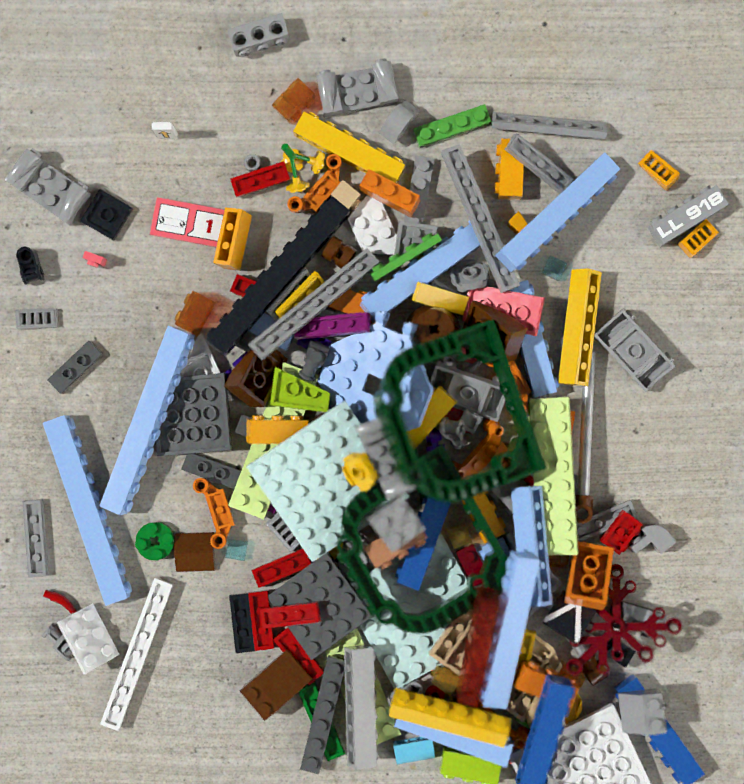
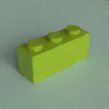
(468, 767)

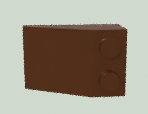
(509, 329)
(254, 377)
(275, 684)

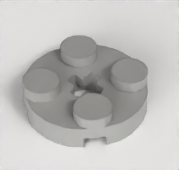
(477, 279)

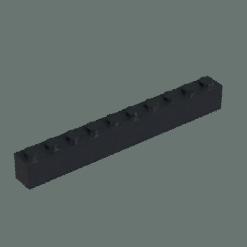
(282, 270)

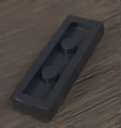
(241, 623)

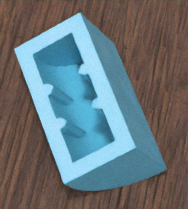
(413, 750)

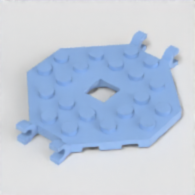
(365, 353)

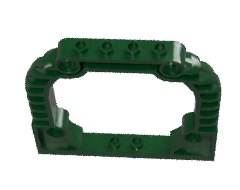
(523, 452)
(491, 573)

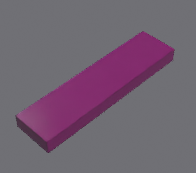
(335, 326)

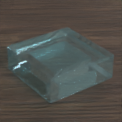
(554, 268)
(236, 549)

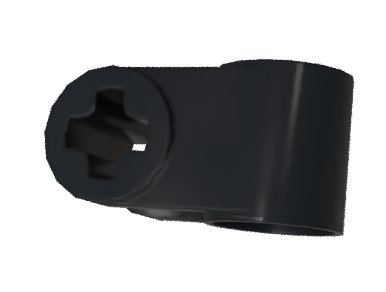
(30, 269)

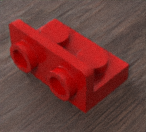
(621, 532)

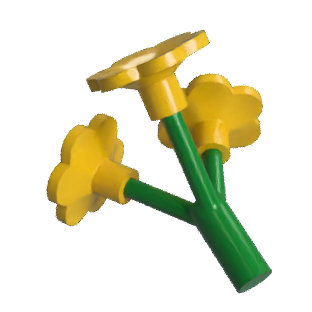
(294, 161)

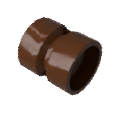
(334, 247)

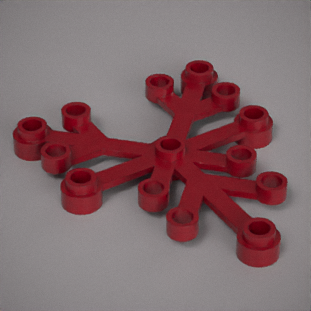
(599, 643)

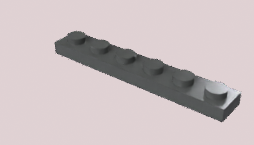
(323, 715)

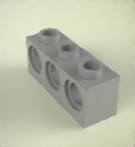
(262, 26)

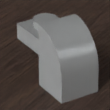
(398, 121)
(655, 535)

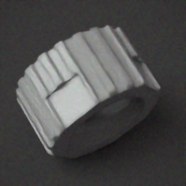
(252, 157)

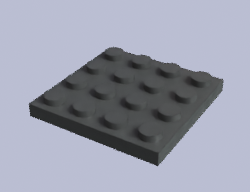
(197, 417)
(337, 600)

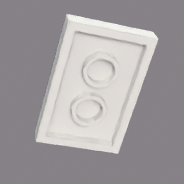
(88, 638)

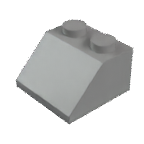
(642, 712)

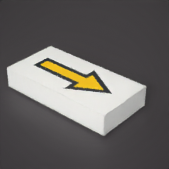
(164, 130)

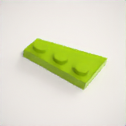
(297, 394)

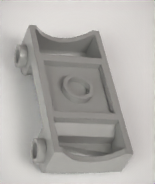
(357, 89)
(48, 186)
(634, 349)
(469, 389)
(377, 450)

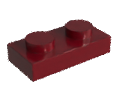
(470, 561)

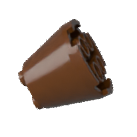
(428, 317)

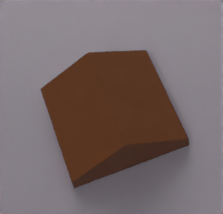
(194, 552)

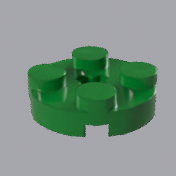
(152, 530)

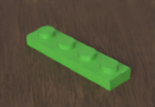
(452, 125)
(411, 251)

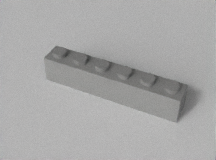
(360, 707)

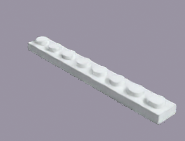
(136, 654)

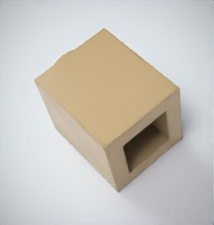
(347, 195)

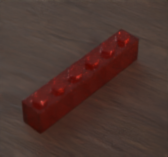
(477, 646)

